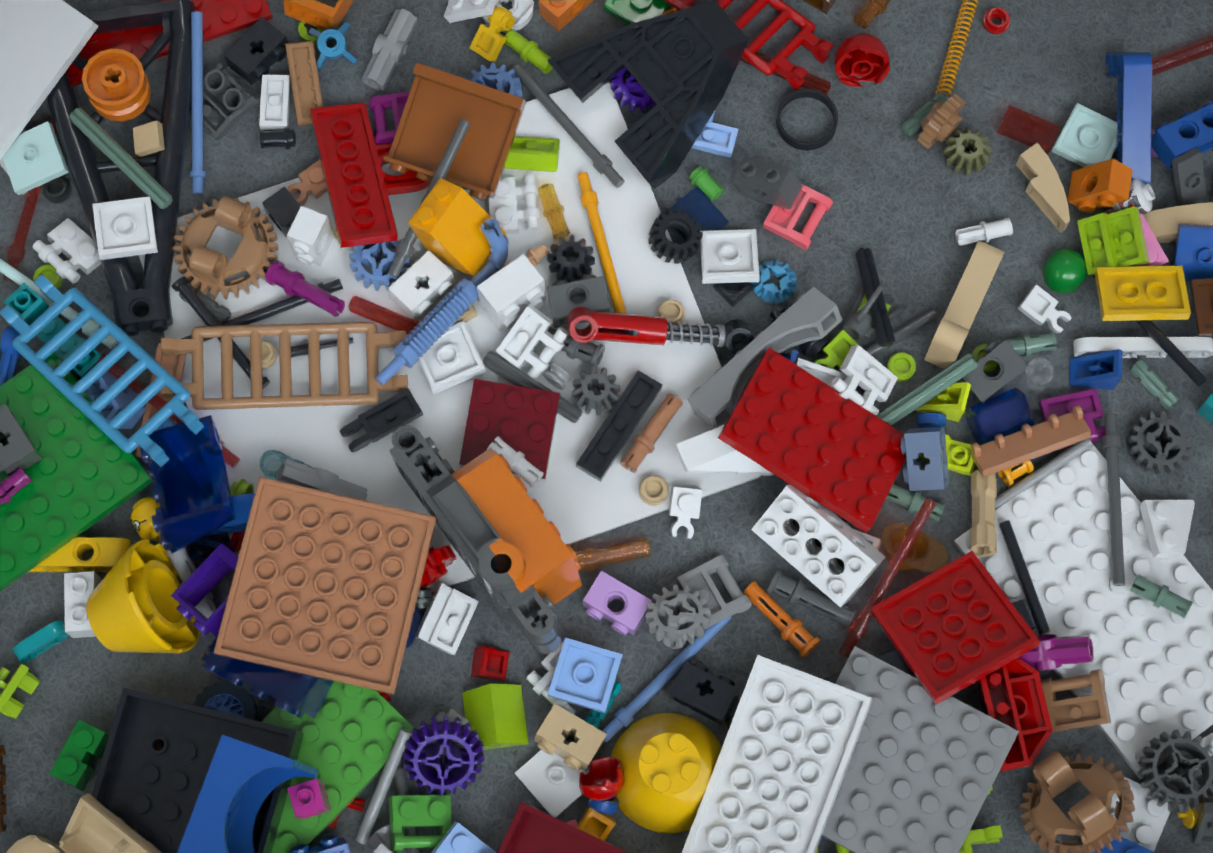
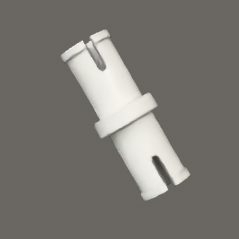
(517, 462)

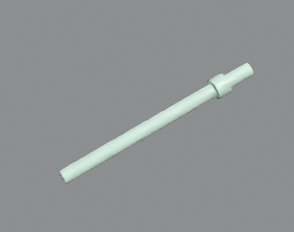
(88, 328)

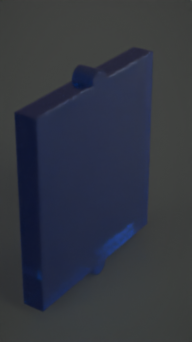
(702, 209)

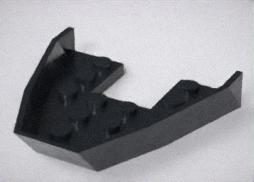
(681, 64)

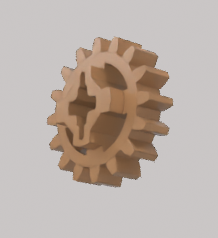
(941, 121)

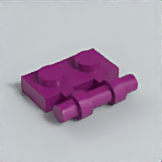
(1064, 404)

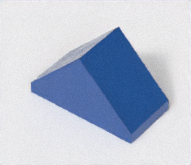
(1096, 370)

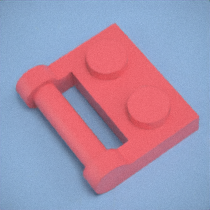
(783, 220)

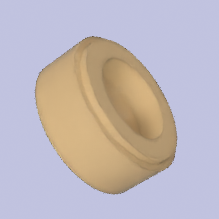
(653, 490)

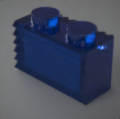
(999, 415)

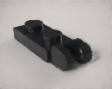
(383, 419)

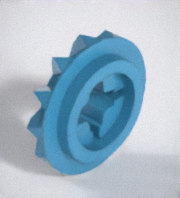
(769, 292)

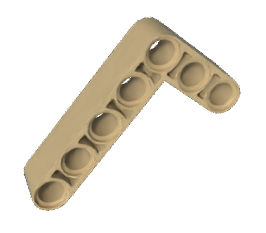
(964, 305)

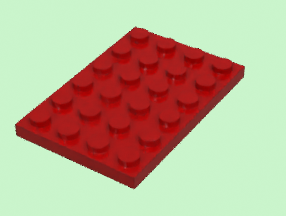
(815, 440)

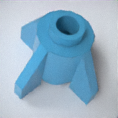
(335, 52)

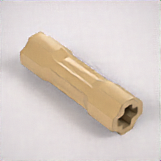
(983, 531)

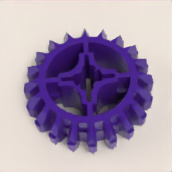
(466, 759)

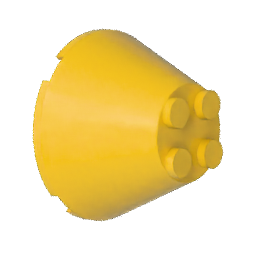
(665, 770)

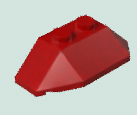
(1018, 700)

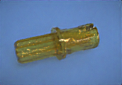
(553, 211)

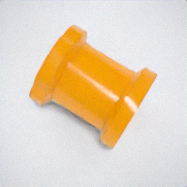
(1008, 475)

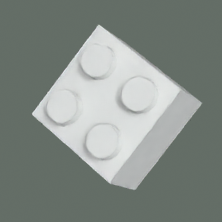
(511, 291)

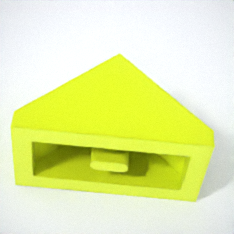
(949, 402)

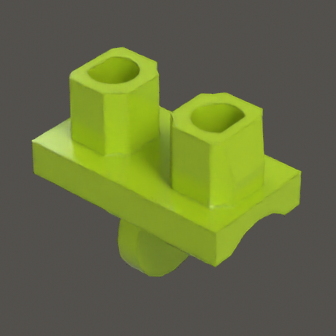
(21, 679)

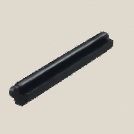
(878, 310)

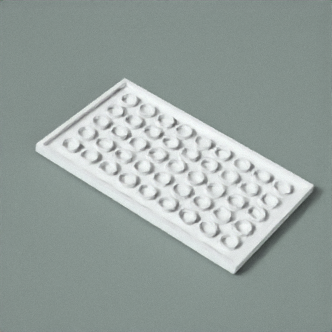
(1150, 657)

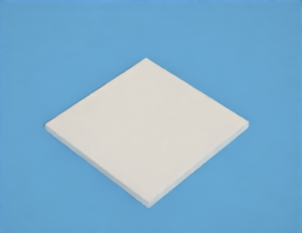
(35, 51)

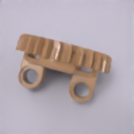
(210, 268)
(1089, 816)

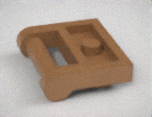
(1077, 711)

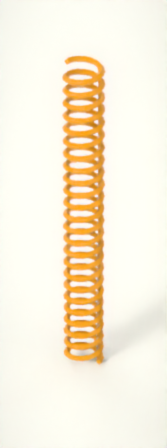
(958, 46)

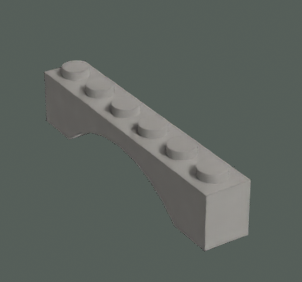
(804, 321)

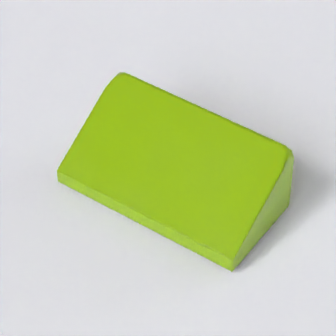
(534, 154)

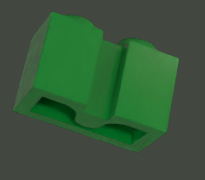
(77, 754)

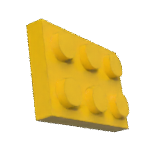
(1142, 293)

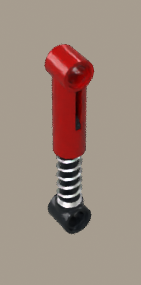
(654, 330)

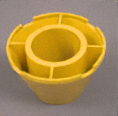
(135, 605)

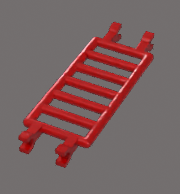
(779, 62)

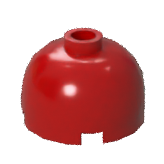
(861, 56)

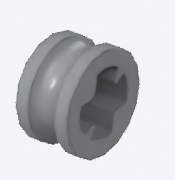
(557, 376)

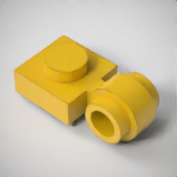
(488, 39)

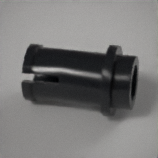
(278, 138)

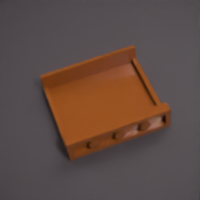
(431, 118)

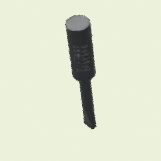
(301, 350)

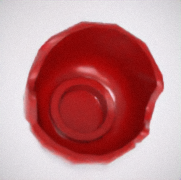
(603, 779)

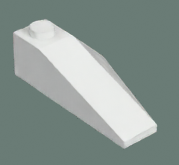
(711, 455)

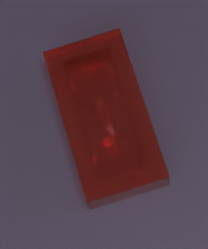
(1028, 129)

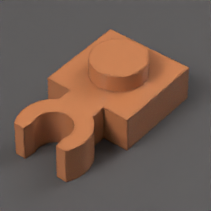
(311, 183)

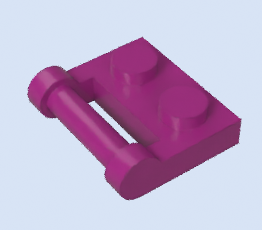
(378, 105)

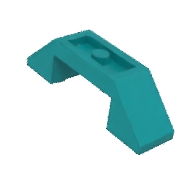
(30, 307)

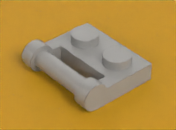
(700, 580)

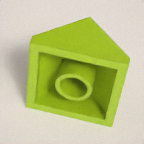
(497, 715)

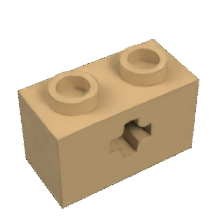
(559, 726)

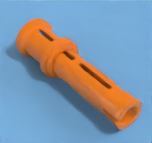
(789, 632)

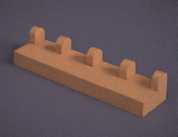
(1030, 442)

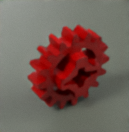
(436, 564)

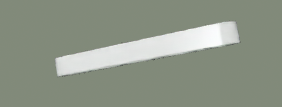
(1132, 346)

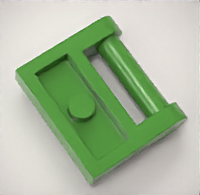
(418, 811)

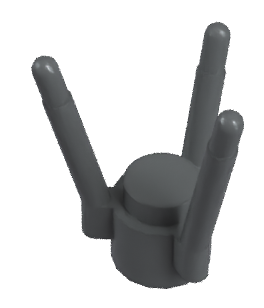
(859, 323)

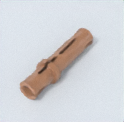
(645, 441)

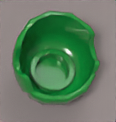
(1064, 271)

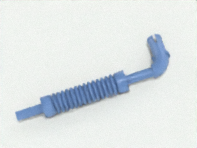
(449, 308)

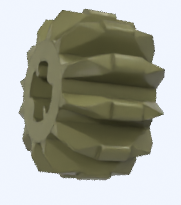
(956, 151)

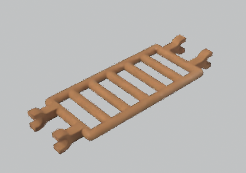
(194, 346)

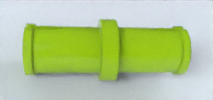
(528, 51)

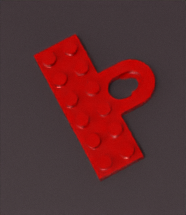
(355, 175)

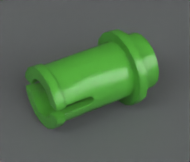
(706, 183)

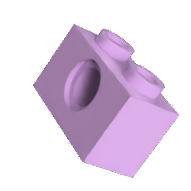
(608, 589)

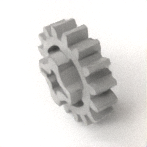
(675, 612)

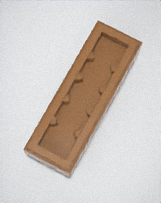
(304, 80)

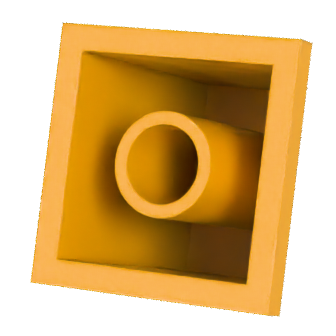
(451, 228)

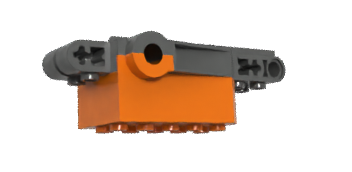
(495, 533)

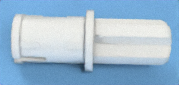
(984, 232)

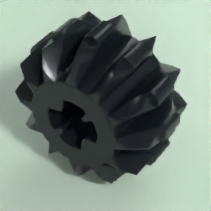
(560, 255)

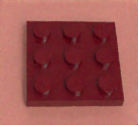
(514, 413)

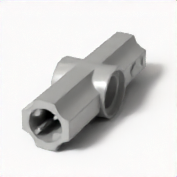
(389, 49)
(318, 479)

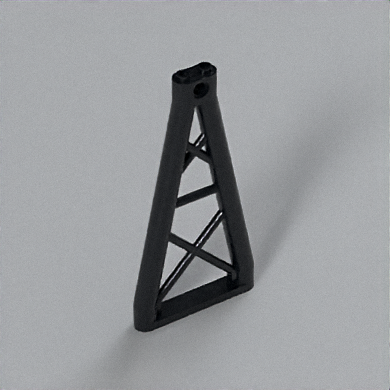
(168, 163)

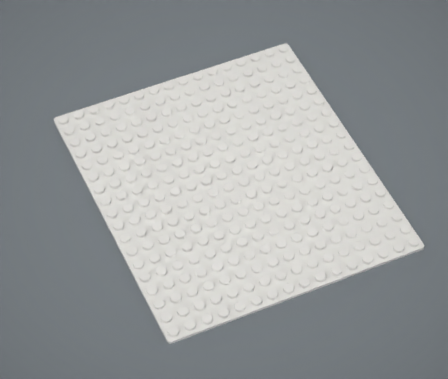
(568, 496)

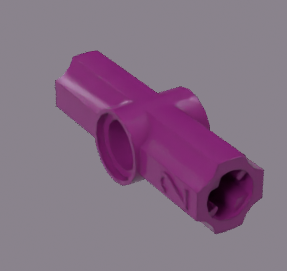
(1055, 651)

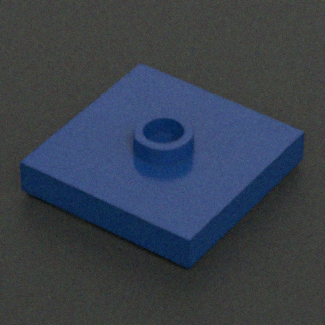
(1194, 251)

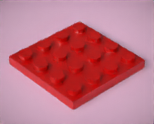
(954, 627)

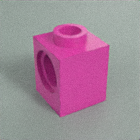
(309, 799)

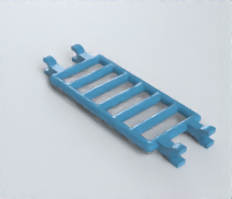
(92, 410)

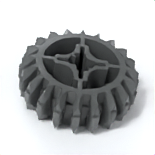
(1176, 759)

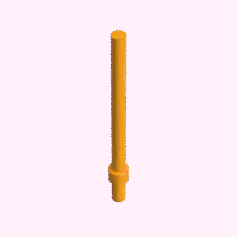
(589, 202)

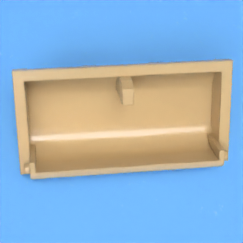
(100, 831)

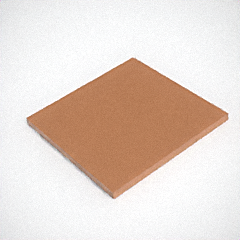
(325, 585)

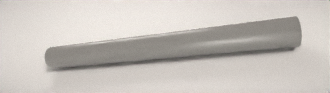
(1043, 472)
(382, 786)

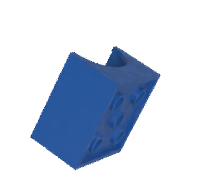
(233, 794)

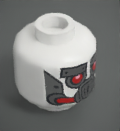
(1139, 196)

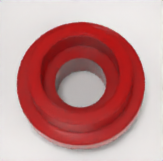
(996, 13)

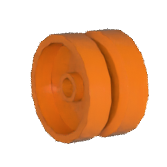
(116, 84)

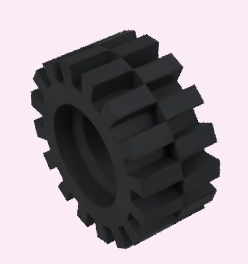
(682, 223)

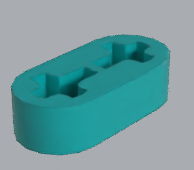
(40, 641)

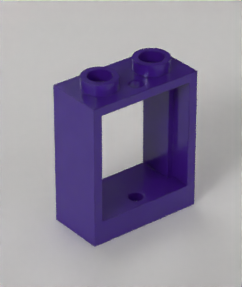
(200, 584)

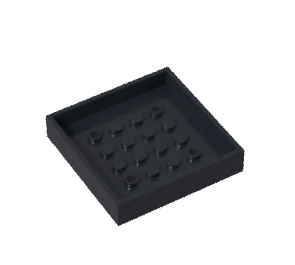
(160, 788)

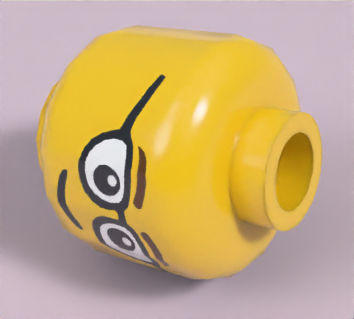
(142, 518)

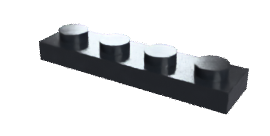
(619, 425)

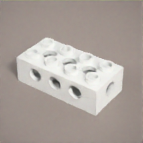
(801, 551)

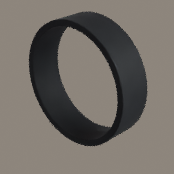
(807, 93)

